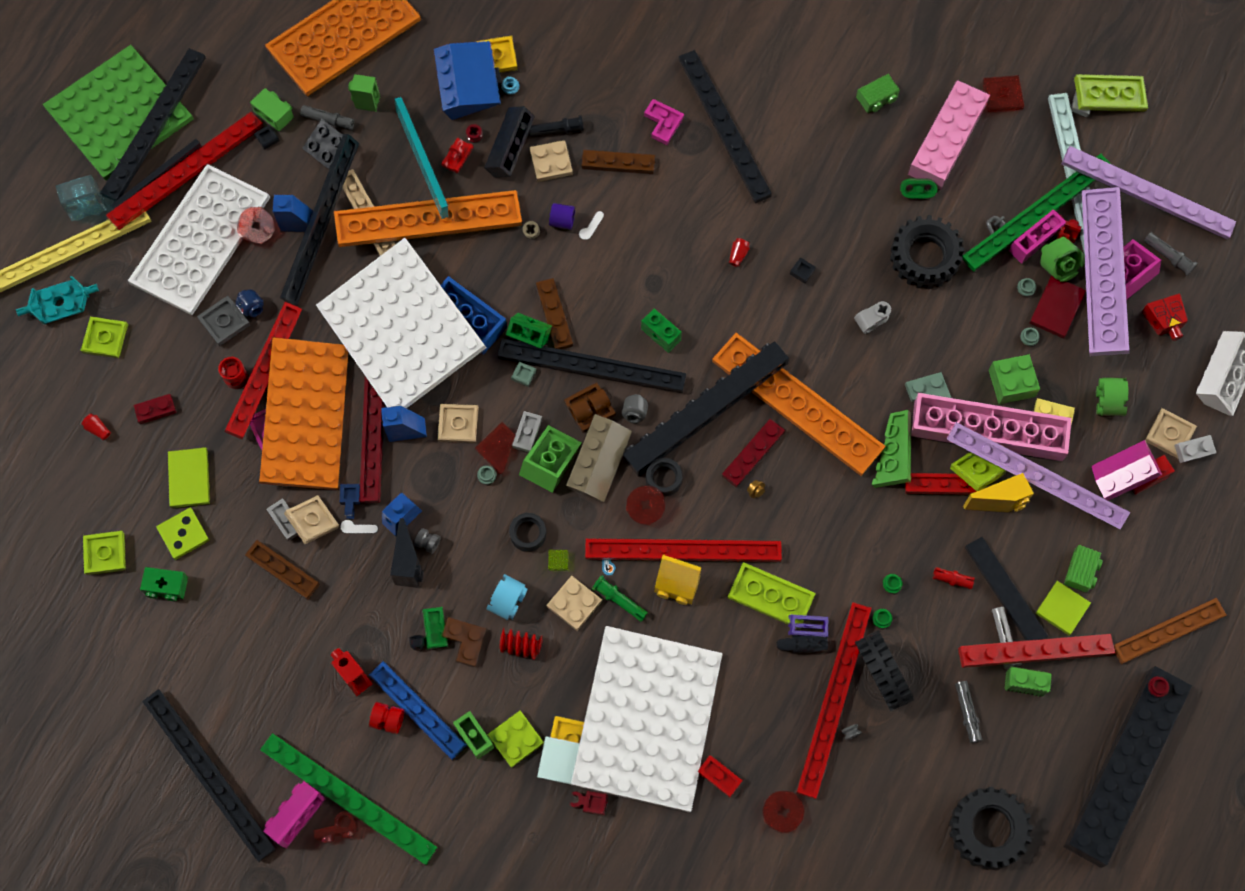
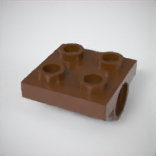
(588, 403)

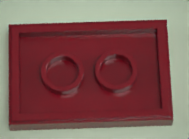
(1057, 307)

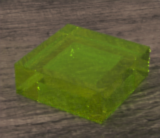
(558, 560)

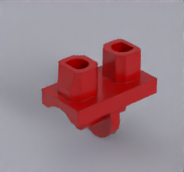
(457, 155)
(1069, 230)

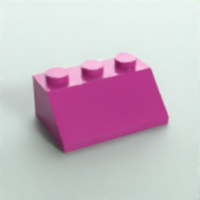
(1139, 267)
(1125, 470)
(294, 814)

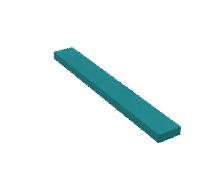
(421, 158)

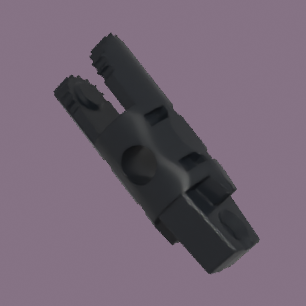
(804, 644)

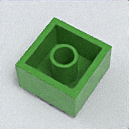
(1014, 379)

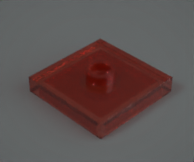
(1004, 93)

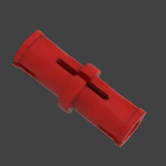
(953, 578)

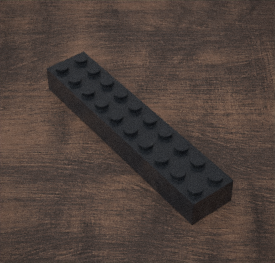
(1126, 770)

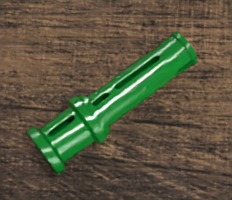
(611, 593)

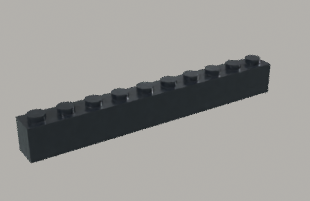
(706, 408)

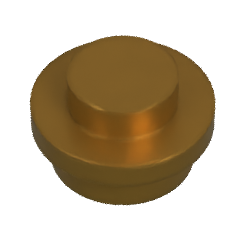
(756, 489)

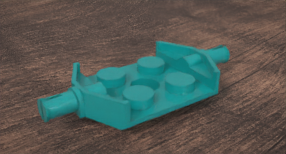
(42, 302)

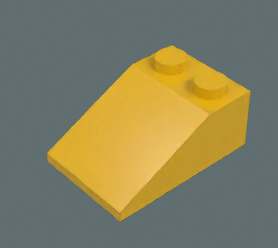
(1002, 497)
(677, 580)

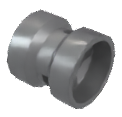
(426, 540)

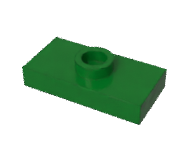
(434, 627)

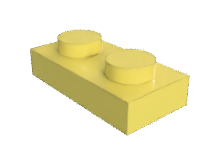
(1052, 408)

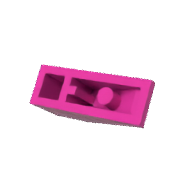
(1036, 236)

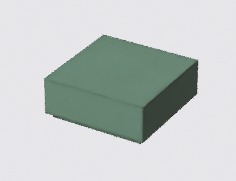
(523, 374)

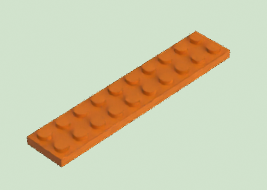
(423, 218)
(806, 410)

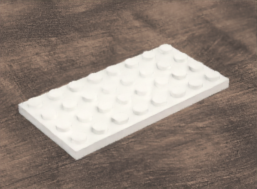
(197, 240)

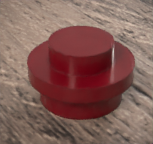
(1158, 686)

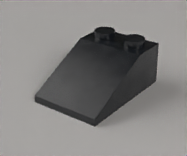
(405, 564)

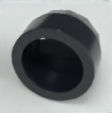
(417, 641)

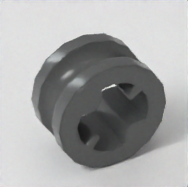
(851, 732)

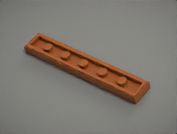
(1169, 630)

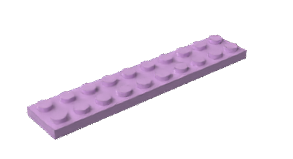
(1105, 272)

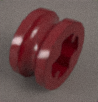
(474, 139)

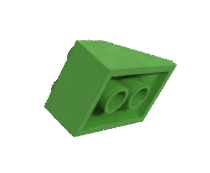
(549, 458)

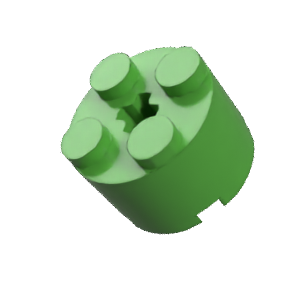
(1062, 259)
(1112, 396)

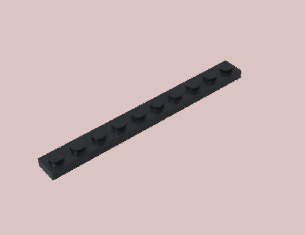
(153, 125)
(725, 126)
(319, 220)
(592, 365)
(209, 775)

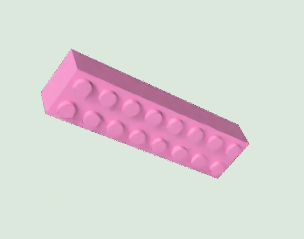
(1015, 429)

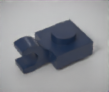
(349, 497)

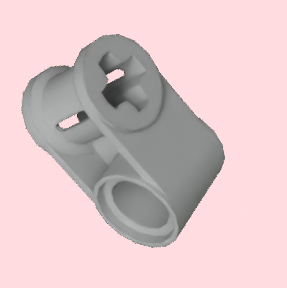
(871, 318)

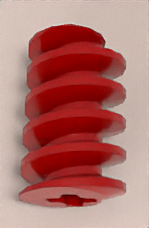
(520, 644)

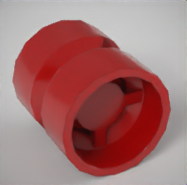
(233, 372)
(386, 718)

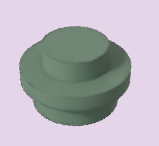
(1026, 287)
(1030, 336)
(486, 475)

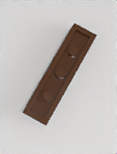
(618, 162)
(554, 314)
(282, 569)

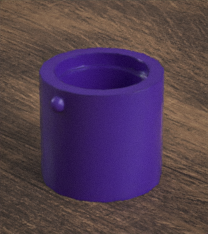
(562, 216)

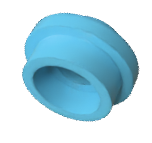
(510, 81)

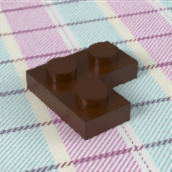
(468, 636)

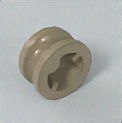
(536, 229)

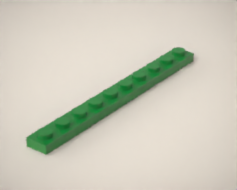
(1026, 219)
(349, 799)

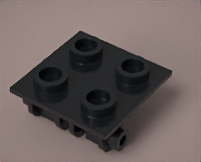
(323, 143)

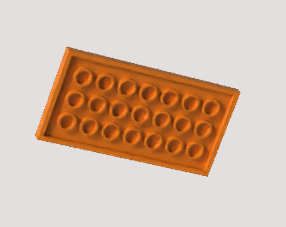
(338, 38)
(304, 414)

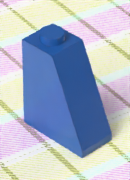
(291, 213)
(402, 424)

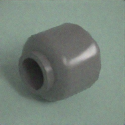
(635, 408)

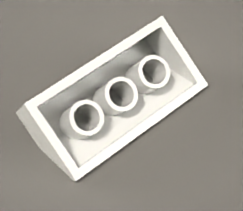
(1225, 374)

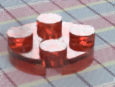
(260, 216)
(645, 493)
(790, 802)

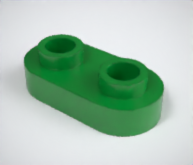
(917, 189)

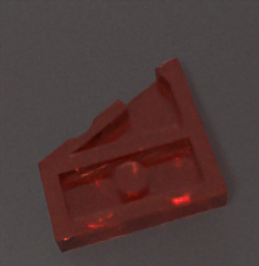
(497, 447)

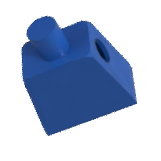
(399, 508)

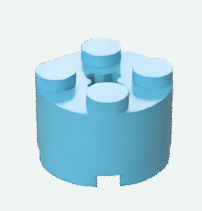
(506, 597)

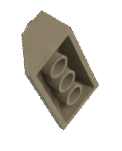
(599, 458)

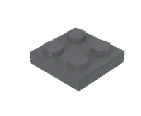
(223, 320)

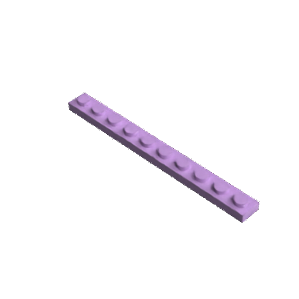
(1148, 192)
(1038, 475)

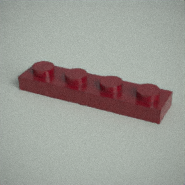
(753, 453)

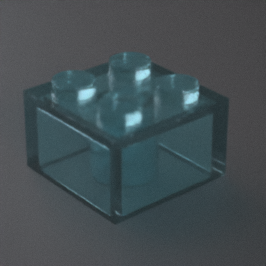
(81, 198)

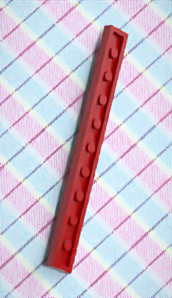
(184, 171)
(683, 550)
(833, 701)

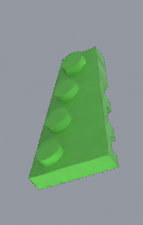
(896, 456)

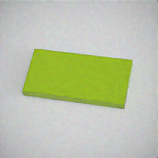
(1111, 93)
(770, 594)

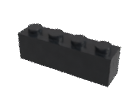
(509, 142)

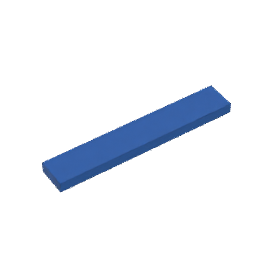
(417, 710)

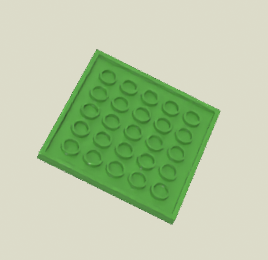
(109, 107)

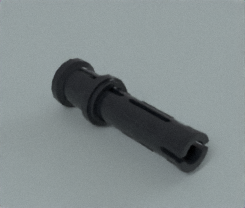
(565, 126)

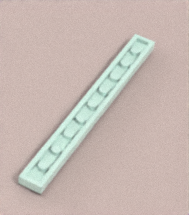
(1067, 137)

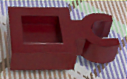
(593, 803)

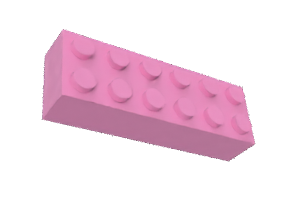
(949, 134)

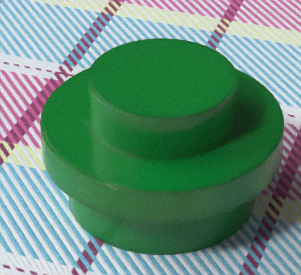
(892, 583)
(882, 618)

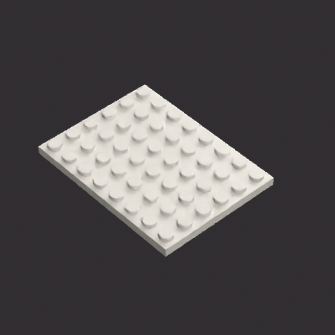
(400, 326)
(647, 719)

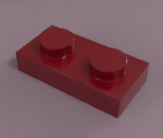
(155, 408)

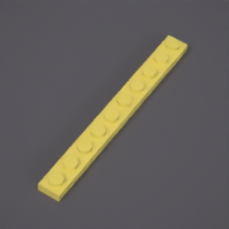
(65, 251)

